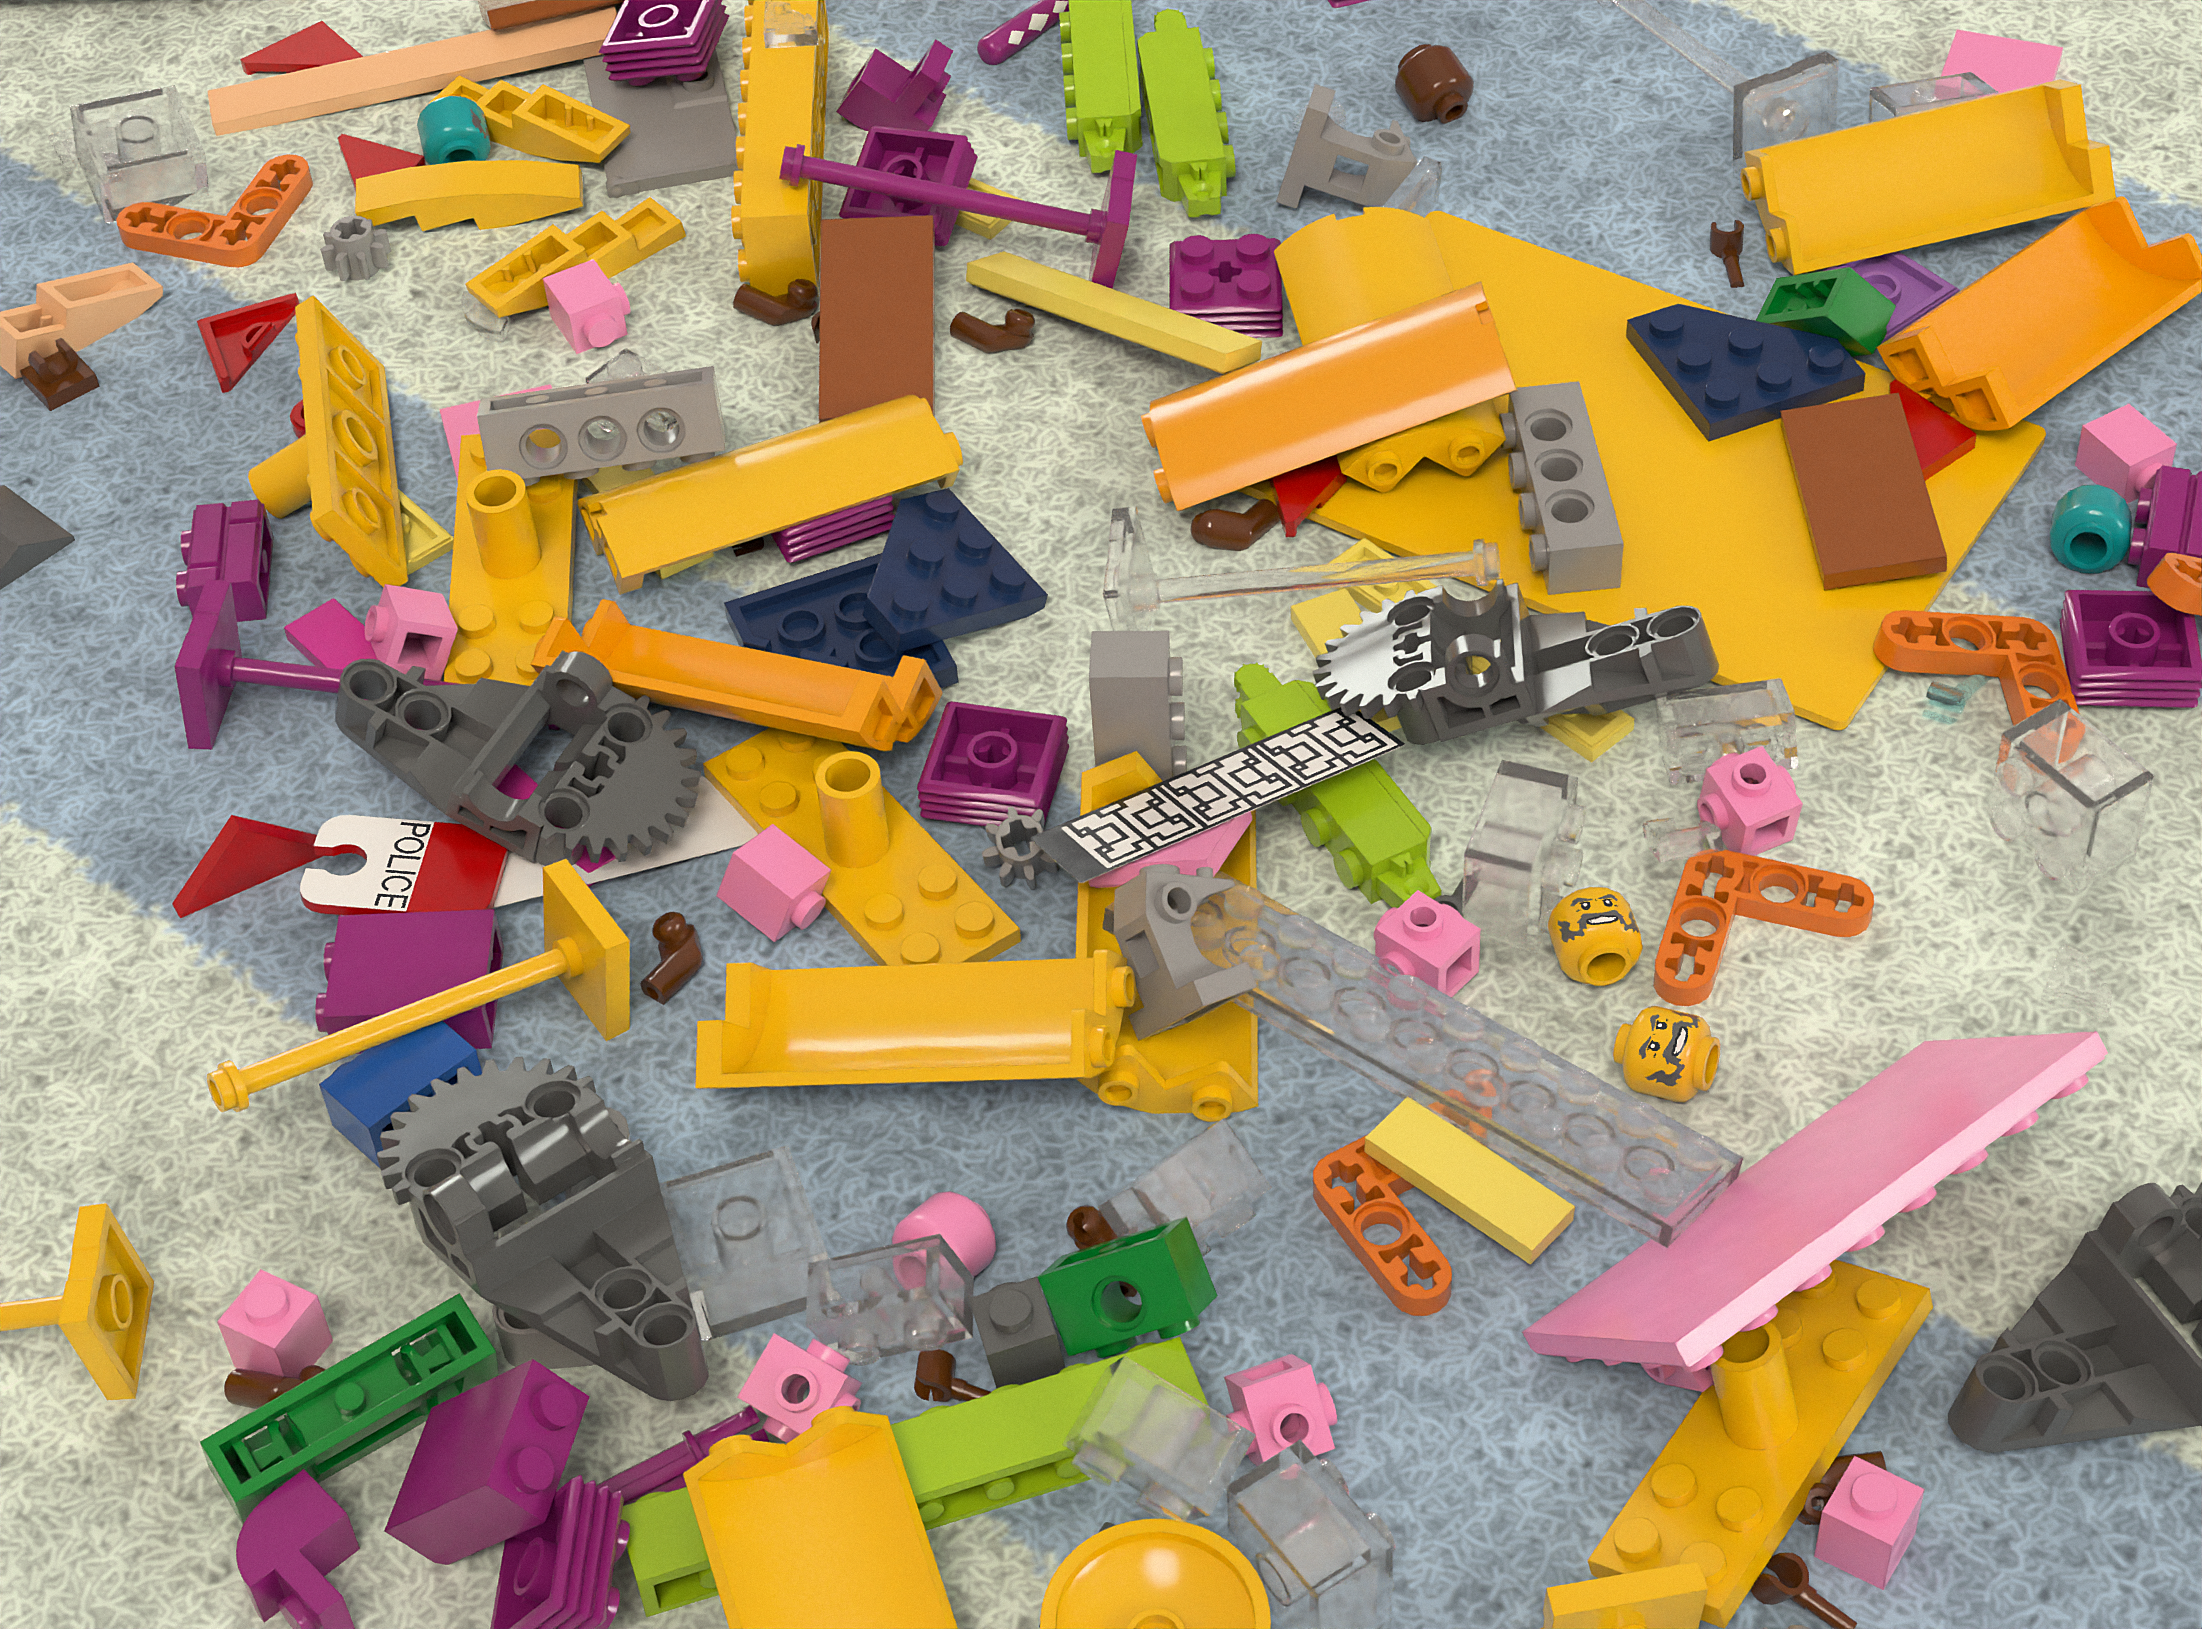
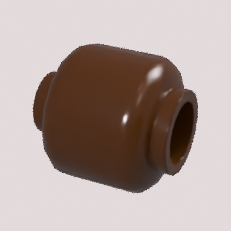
(1434, 83)

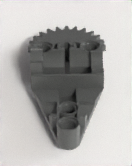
(1421, 651)
(477, 732)
(586, 1272)
(2093, 1346)

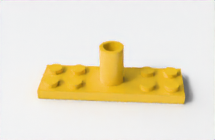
(347, 450)
(508, 565)
(887, 873)
(1765, 1434)

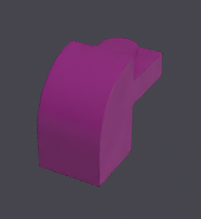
(894, 96)
(288, 1550)

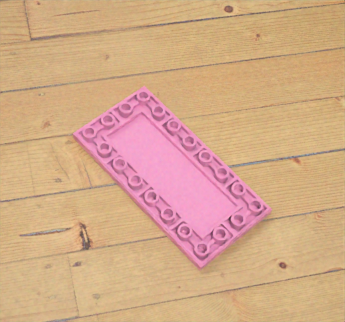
(1816, 1200)

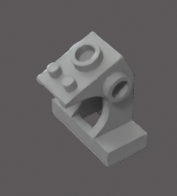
(1323, 140)
(1159, 946)

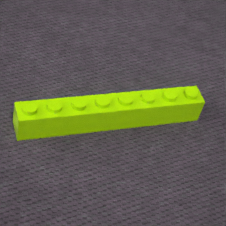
(955, 1458)

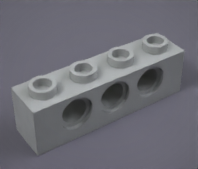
(627, 403)
(1562, 489)

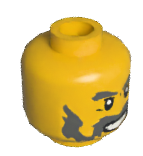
(1595, 936)
(1667, 1054)

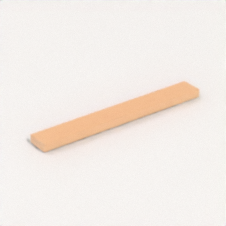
(409, 71)

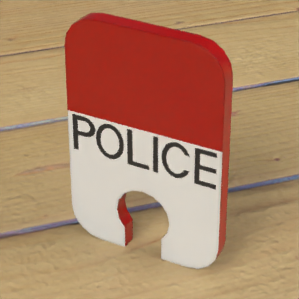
(407, 867)

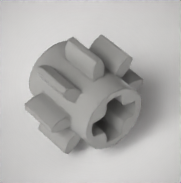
(355, 248)
(1010, 831)

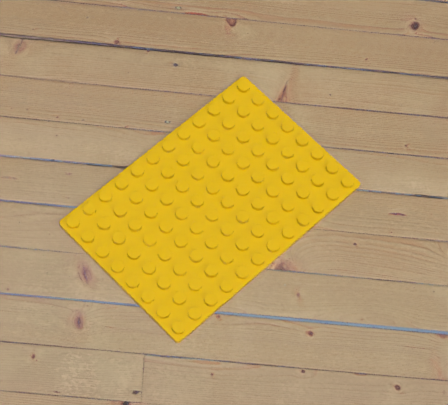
(1695, 516)

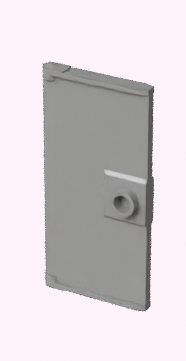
(676, 129)

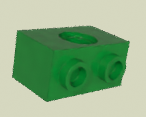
(1157, 1262)

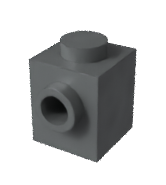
(1017, 1333)

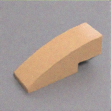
(77, 310)

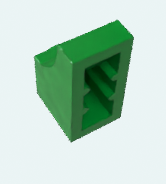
(1830, 305)

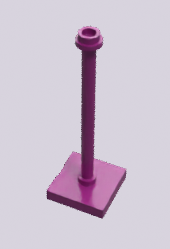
(1102, 227)
(213, 664)

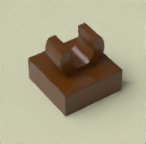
(58, 376)

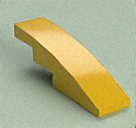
(542, 122)
(489, 191)
(615, 245)

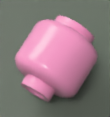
(959, 1222)

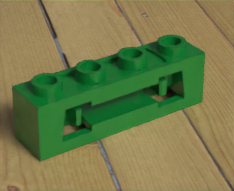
(352, 1406)

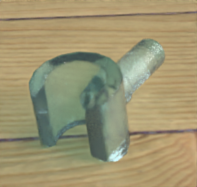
(1951, 697)

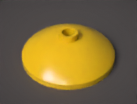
(1155, 1579)

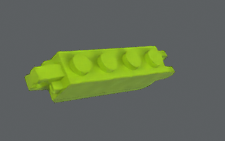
(1101, 79)
(1184, 115)
(1357, 814)

